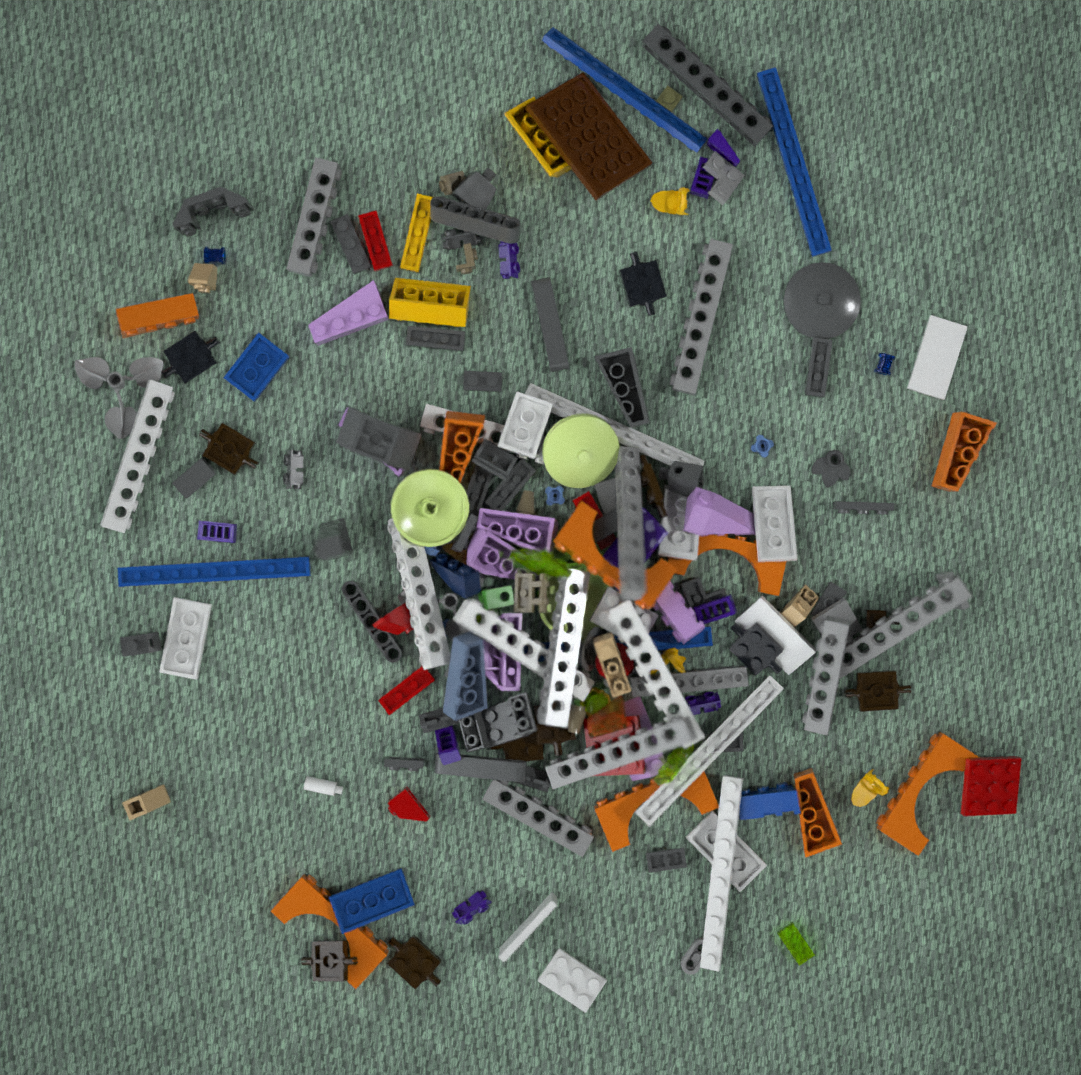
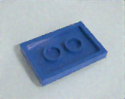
(256, 367)

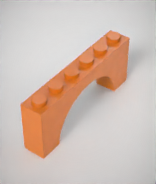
(578, 542)
(768, 573)
(617, 812)
(899, 819)
(309, 898)

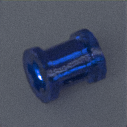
(214, 255)
(884, 364)

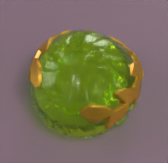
(595, 701)

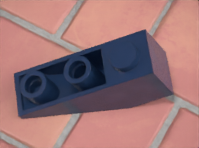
(457, 575)

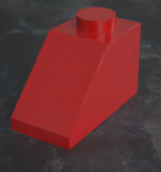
(396, 621)
(407, 806)

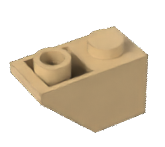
(203, 277)
(799, 606)
(146, 802)

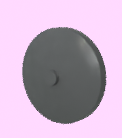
(821, 300)

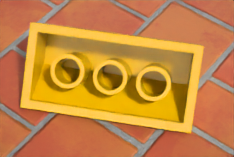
(537, 140)
(429, 302)

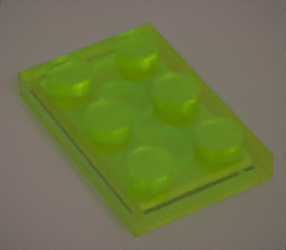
(541, 562)

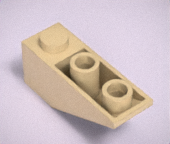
(612, 664)

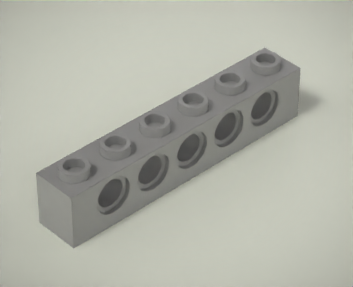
(321, 169)
(695, 680)
(821, 722)
(577, 845)

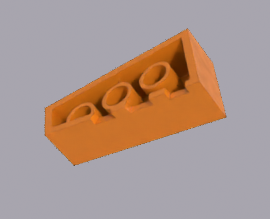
(157, 315)
(459, 440)
(960, 449)
(815, 819)

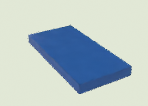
(371, 901)

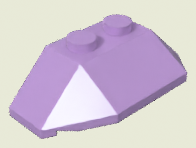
(499, 667)

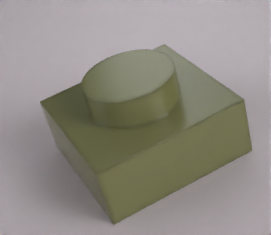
(669, 99)

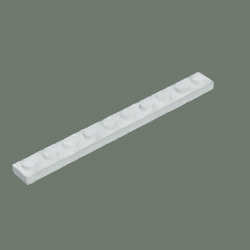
(626, 435)
(710, 750)
(721, 873)

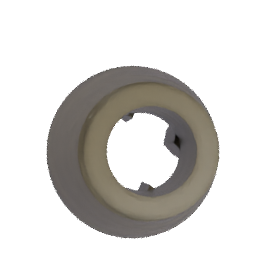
(526, 503)
(576, 718)

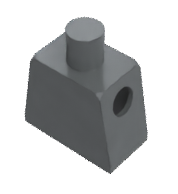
(476, 189)
(683, 477)
(140, 644)

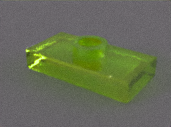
(795, 943)

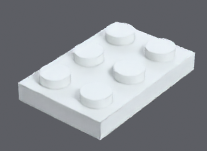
(525, 425)
(612, 598)
(572, 980)

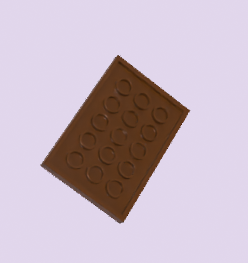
(589, 136)

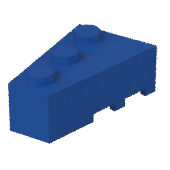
(768, 801)

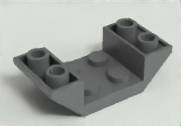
(201, 204)
(378, 439)
(498, 724)

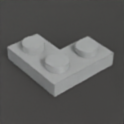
(727, 177)

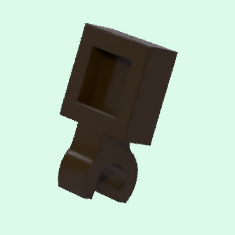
(873, 616)

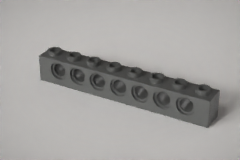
(662, 35)

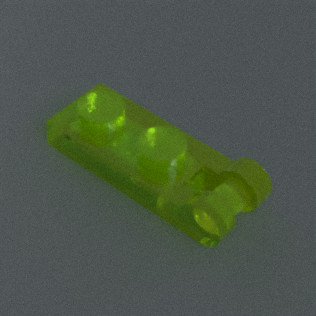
(673, 764)

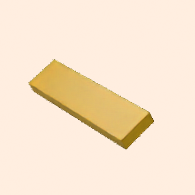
(417, 234)

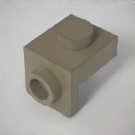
(450, 181)
(471, 255)

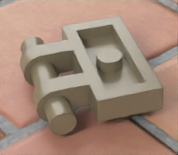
(525, 593)

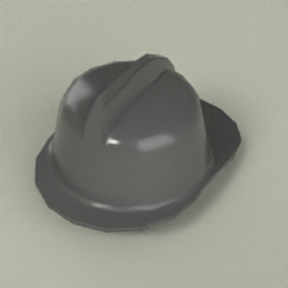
(587, 650)

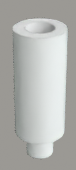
(322, 786)

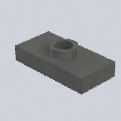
(830, 596)

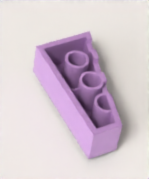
(351, 315)
(520, 529)
(677, 615)

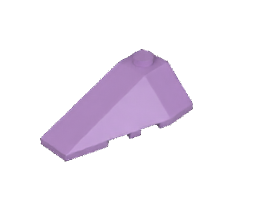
(491, 556)
(654, 762)

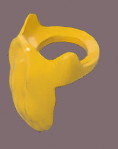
(671, 201)
(671, 655)
(868, 789)

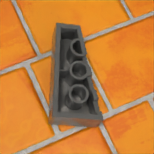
(624, 380)
(333, 541)

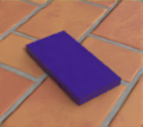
(652, 535)

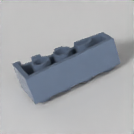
(466, 678)

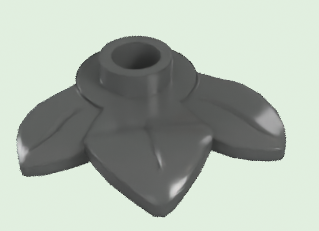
(831, 471)

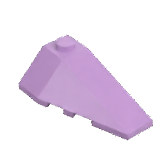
(713, 514)

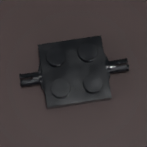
(642, 283)
(190, 357)
(756, 649)

